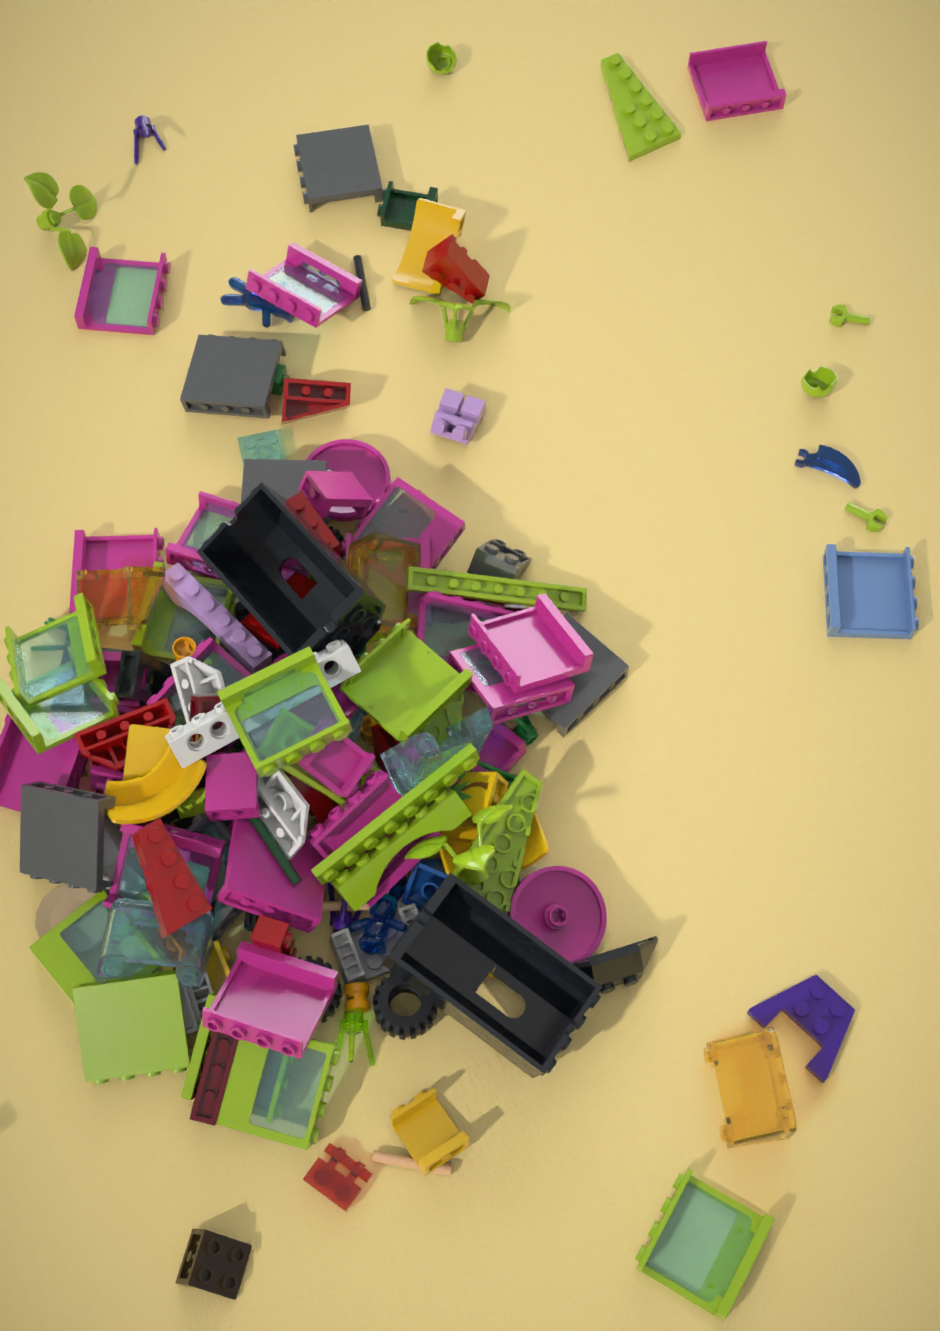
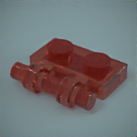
(332, 1183)

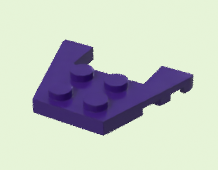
(817, 1012)

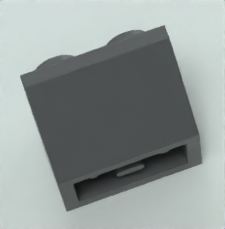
(499, 561)

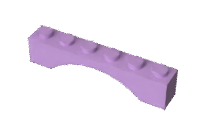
(192, 596)

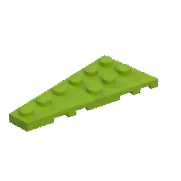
(638, 115)
(509, 839)

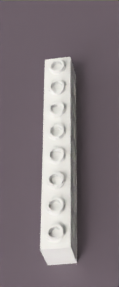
(212, 740)

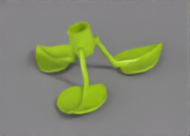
(44, 191)
(454, 328)
(472, 861)

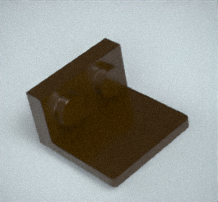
(214, 1263)

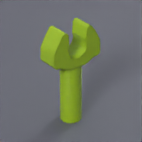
(845, 316)
(869, 517)

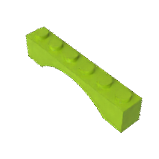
(361, 880)

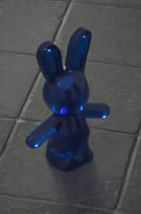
(253, 302)
(380, 920)

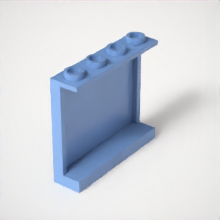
(869, 594)

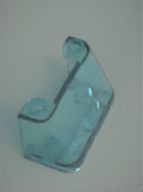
(420, 754)
(135, 937)

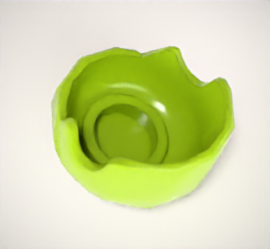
(440, 58)
(819, 382)

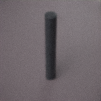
(360, 274)

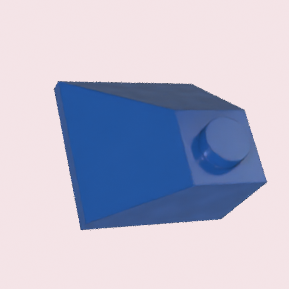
(423, 881)

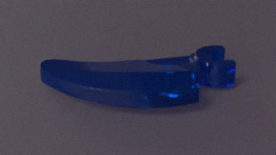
(831, 462)

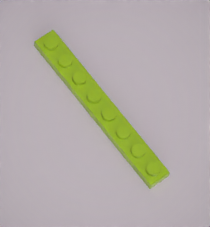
(494, 588)
(391, 818)

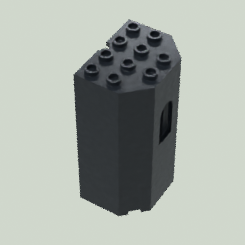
(250, 560)
(456, 946)

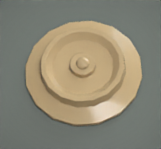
(58, 905)

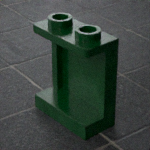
(400, 206)

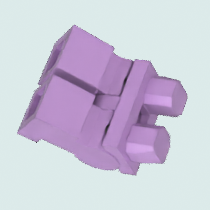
(458, 418)

